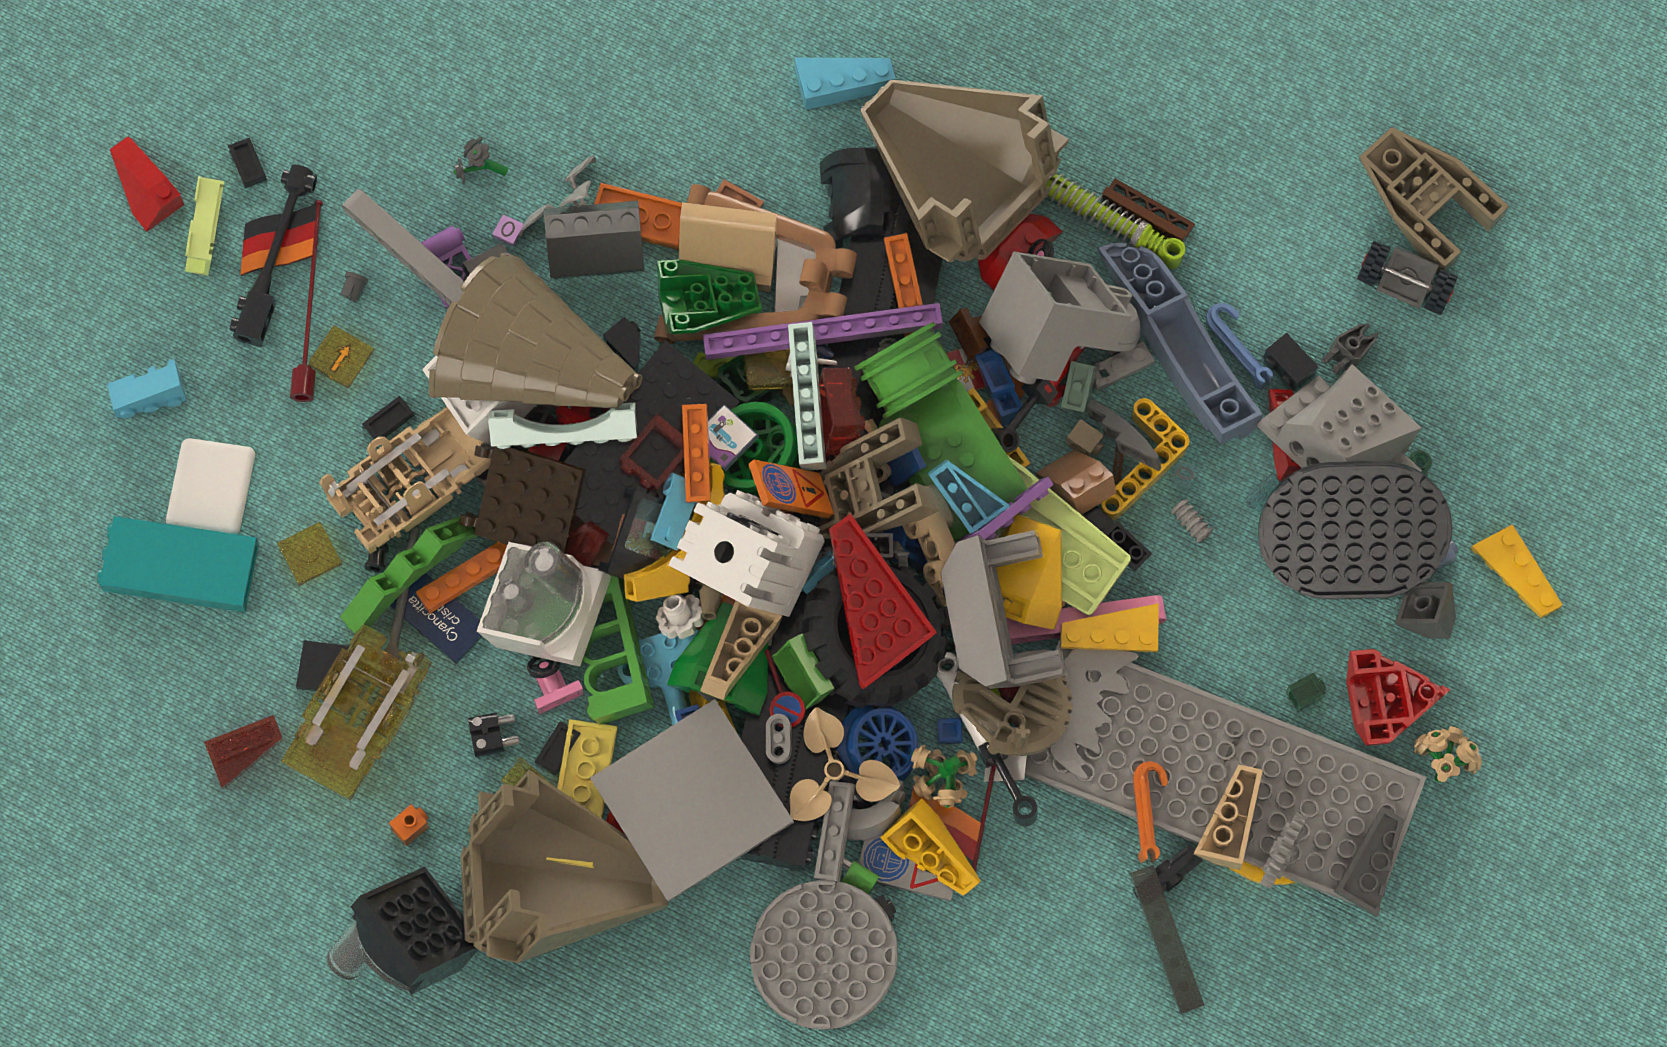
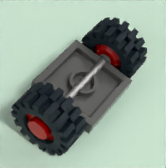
(1407, 277)

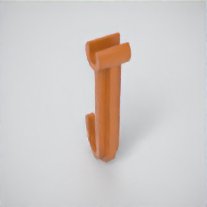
(1144, 808)

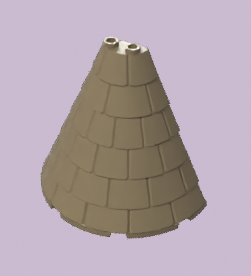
(523, 345)

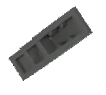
(1127, 437)

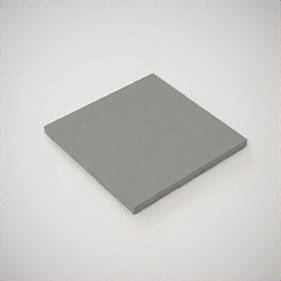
(691, 800)

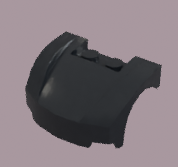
(857, 192)

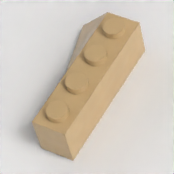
(1230, 825)

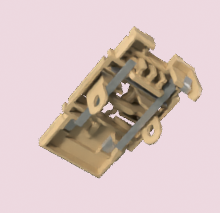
(435, 445)

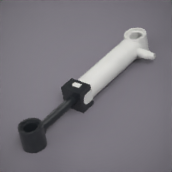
(989, 759)

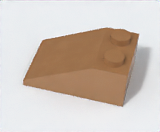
(1079, 480)

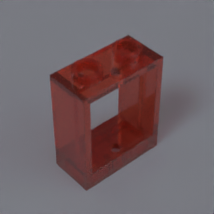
(632, 468)

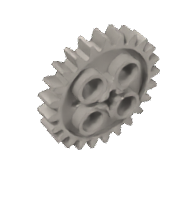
(1283, 850)

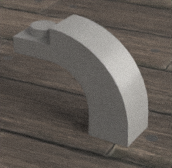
(877, 819)

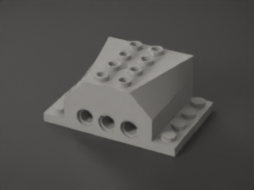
(1341, 423)

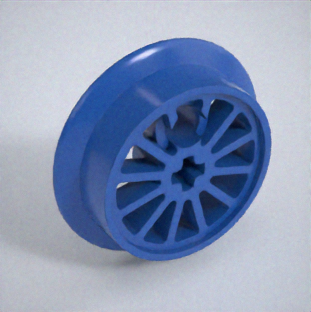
(853, 727)

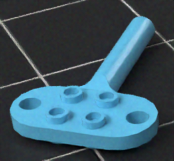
(659, 658)

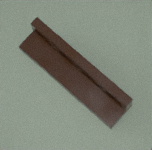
(1160, 225)

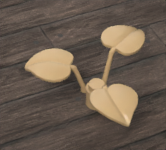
(811, 801)

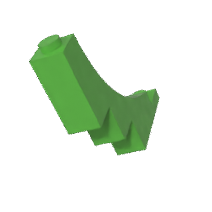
(406, 568)

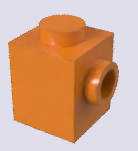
(409, 824)

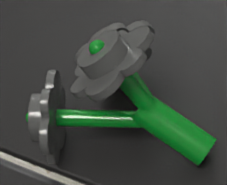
(478, 159)

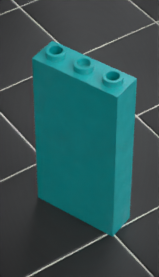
(178, 564)

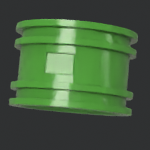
(908, 370)

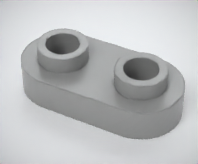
(778, 739)

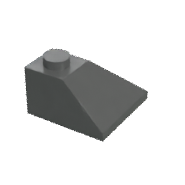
(1428, 610)

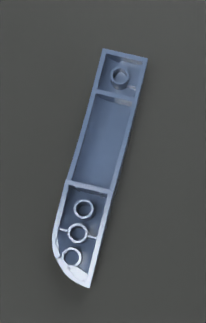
(1182, 342)

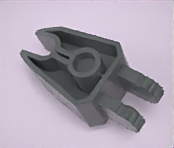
(1350, 347)

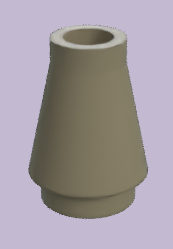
(710, 602)

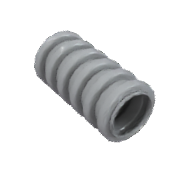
(1192, 521)

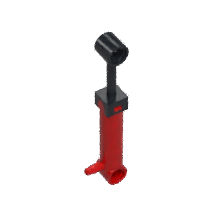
(1038, 393)

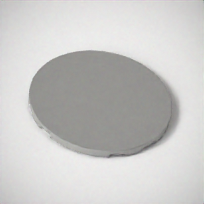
(824, 954)

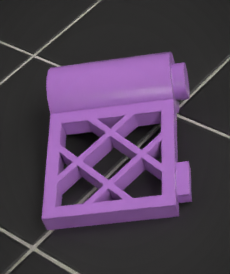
(446, 246)

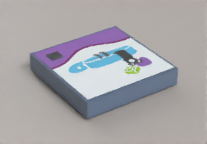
(728, 437)

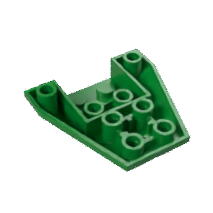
(703, 295)
(694, 662)

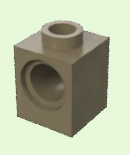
(1085, 439)

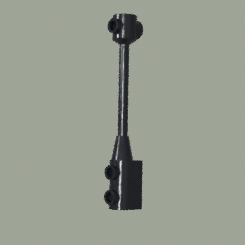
(258, 304)

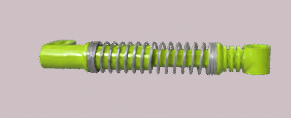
(1140, 234)

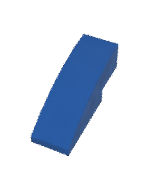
(998, 385)

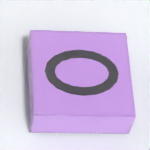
(507, 230)

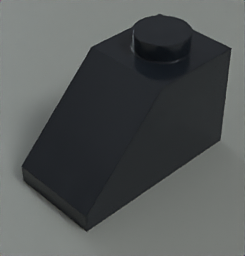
(625, 341)

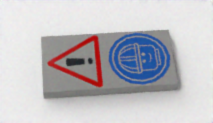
(901, 872)

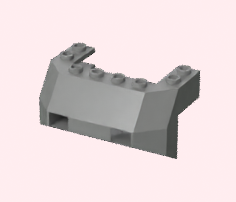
(980, 617)

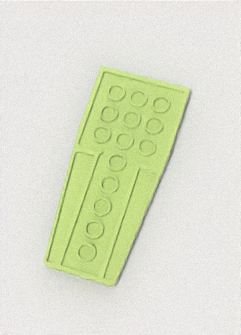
(1088, 556)

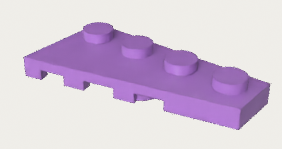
(1021, 505)

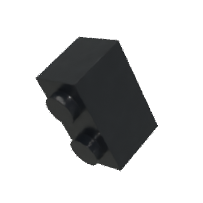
(1290, 362)

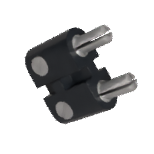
(487, 735)

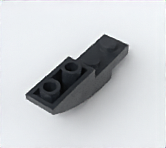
(1120, 536)

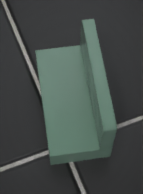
(1079, 386)

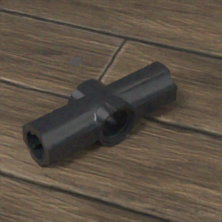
(1172, 871)

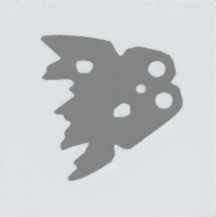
(1085, 695)

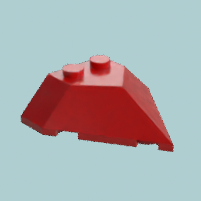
(1019, 240)
(1386, 696)

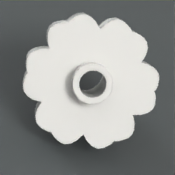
(680, 616)

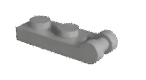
(1123, 365)

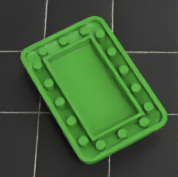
(958, 432)

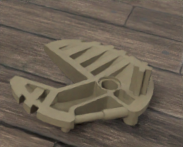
(1036, 711)

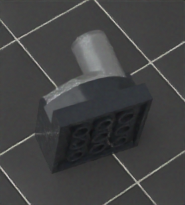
(404, 934)

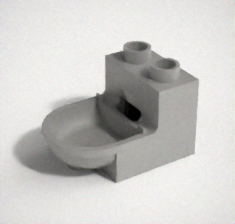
(1049, 309)

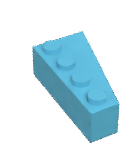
(840, 79)

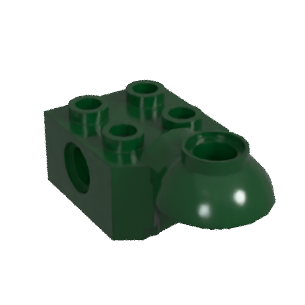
(734, 380)

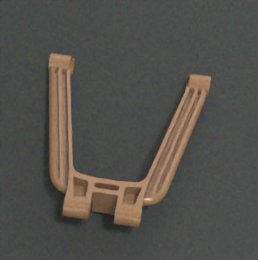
(815, 274)

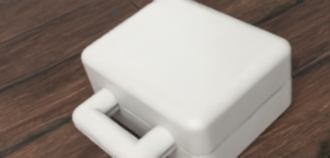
(210, 486)

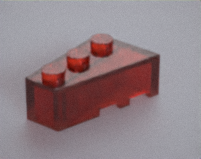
(242, 748)

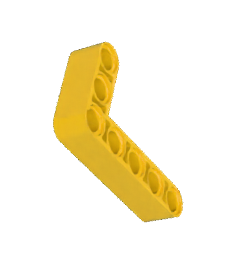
(1165, 449)

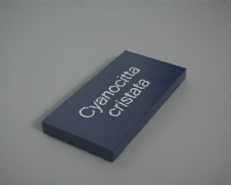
(447, 628)

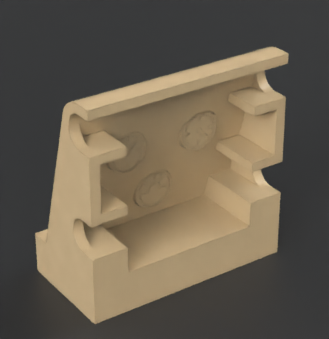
(730, 240)

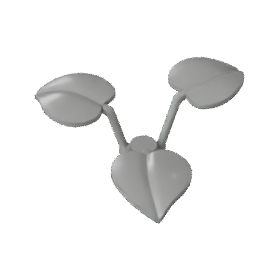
(578, 193)

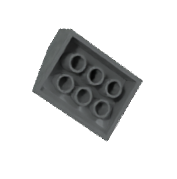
(593, 239)

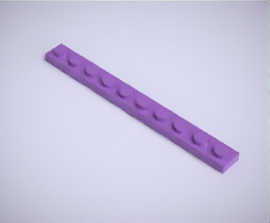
(826, 331)

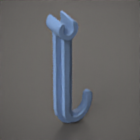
(1235, 346)

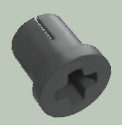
(354, 283)

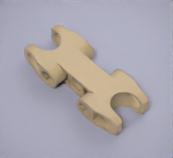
(935, 542)

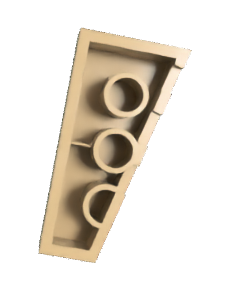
(739, 645)

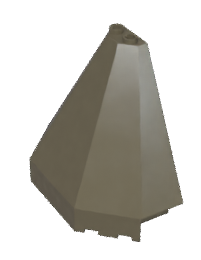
(964, 160)
(532, 905)

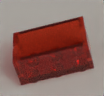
(839, 409)

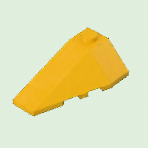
(927, 842)

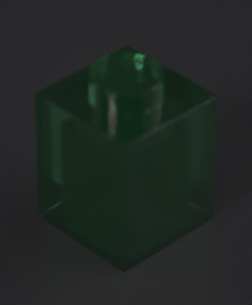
(1306, 692)

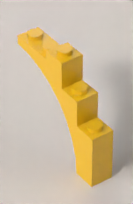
(659, 578)

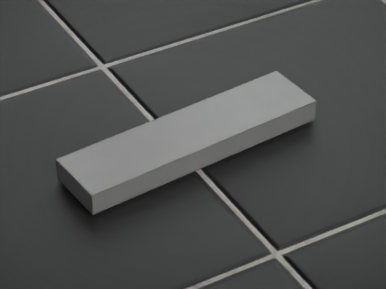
(834, 832)

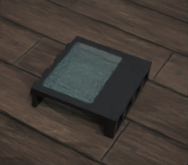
(632, 547)

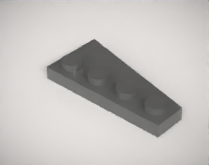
(1369, 868)

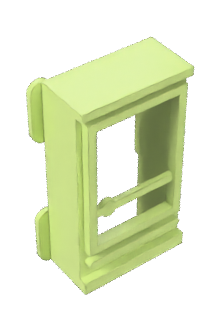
(203, 226)

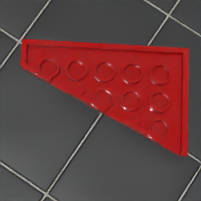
(878, 609)

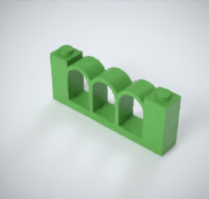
(629, 698)

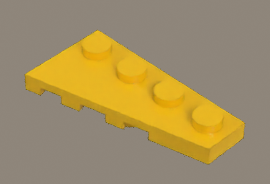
(1514, 563)
(1121, 630)

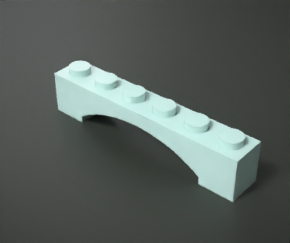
(510, 429)

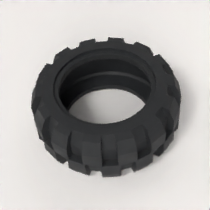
(821, 636)

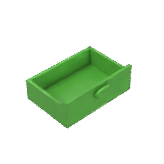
(800, 671)

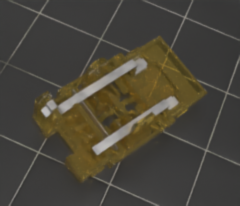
(336, 751)

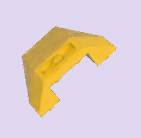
(1035, 583)

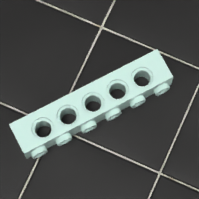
(807, 396)

